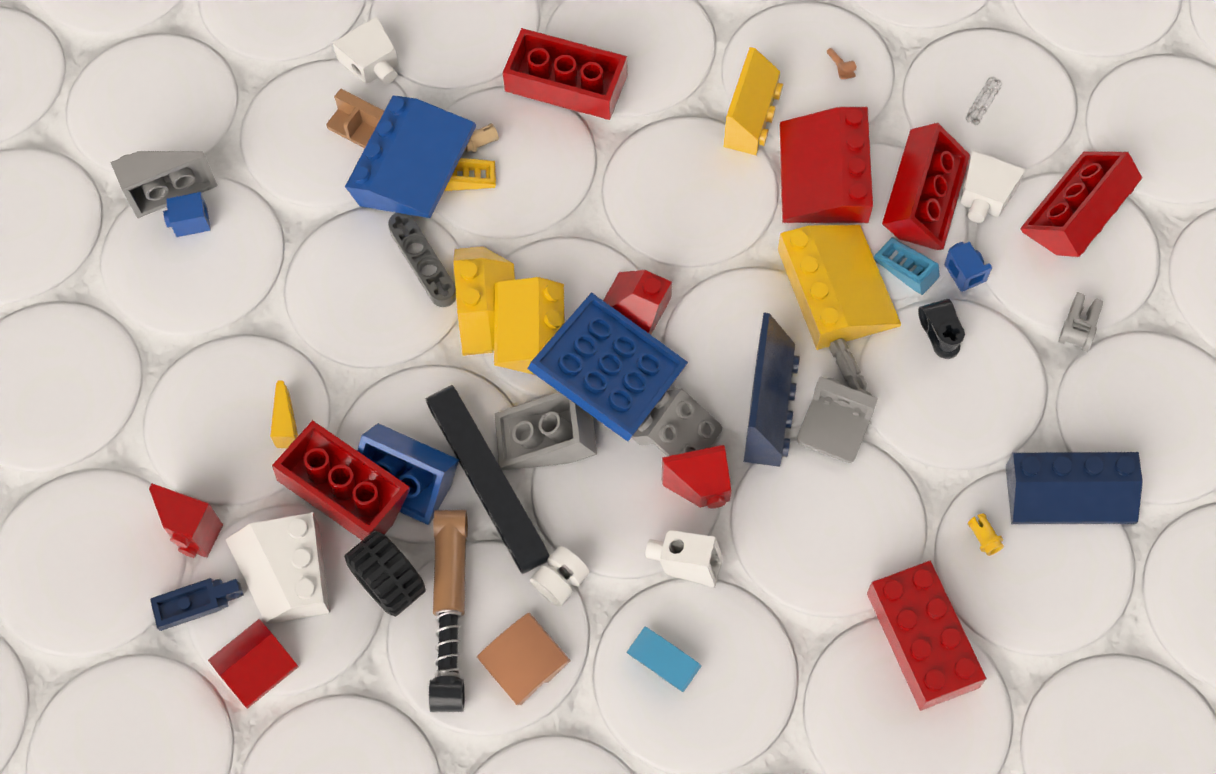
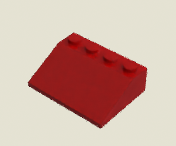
(826, 167)

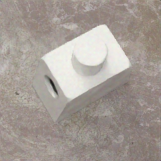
(368, 52)
(988, 186)
(688, 556)

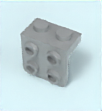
(836, 419)
(678, 425)

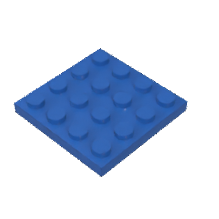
(608, 366)

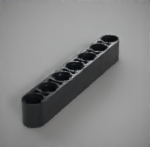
(487, 479)

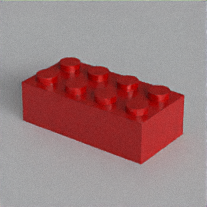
(565, 73)
(925, 635)

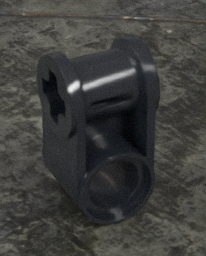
(942, 327)

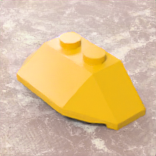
(475, 279)

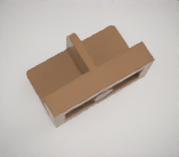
(354, 118)

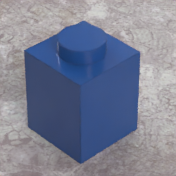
(187, 214)

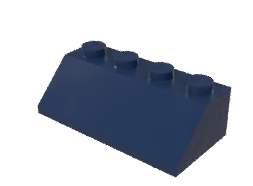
(1074, 487)

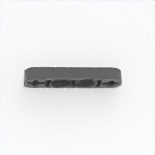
(421, 259)

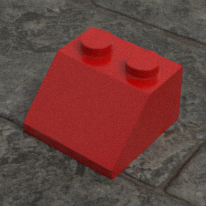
(187, 521)

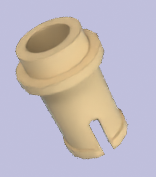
(482, 137)

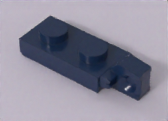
(193, 601)

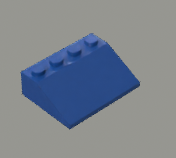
(409, 158)

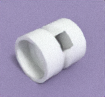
(554, 585)

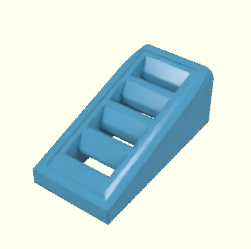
(920, 278)

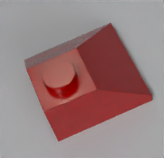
(640, 297)
(699, 476)

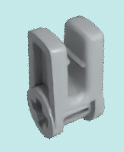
(1077, 330)

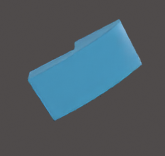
(664, 659)

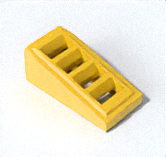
(465, 182)
(283, 420)

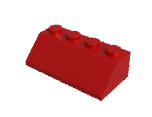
(926, 187)
(1082, 202)
(340, 482)

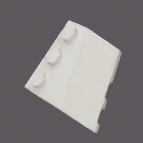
(283, 566)

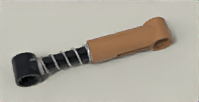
(450, 537)

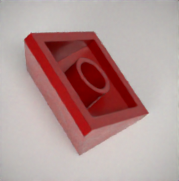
(253, 663)

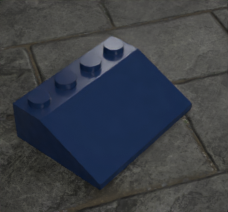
(771, 396)

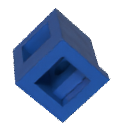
(966, 266)

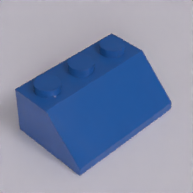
(414, 463)

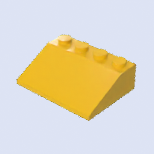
(836, 283)

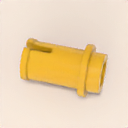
(986, 535)

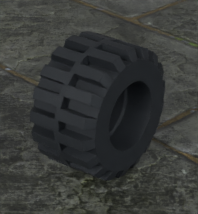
(385, 573)

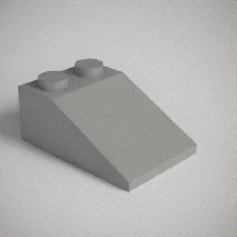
(156, 175)
(544, 433)

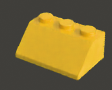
(752, 104)
(525, 320)

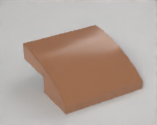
(523, 658)

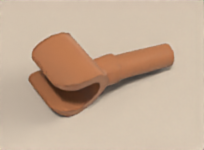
(845, 69)

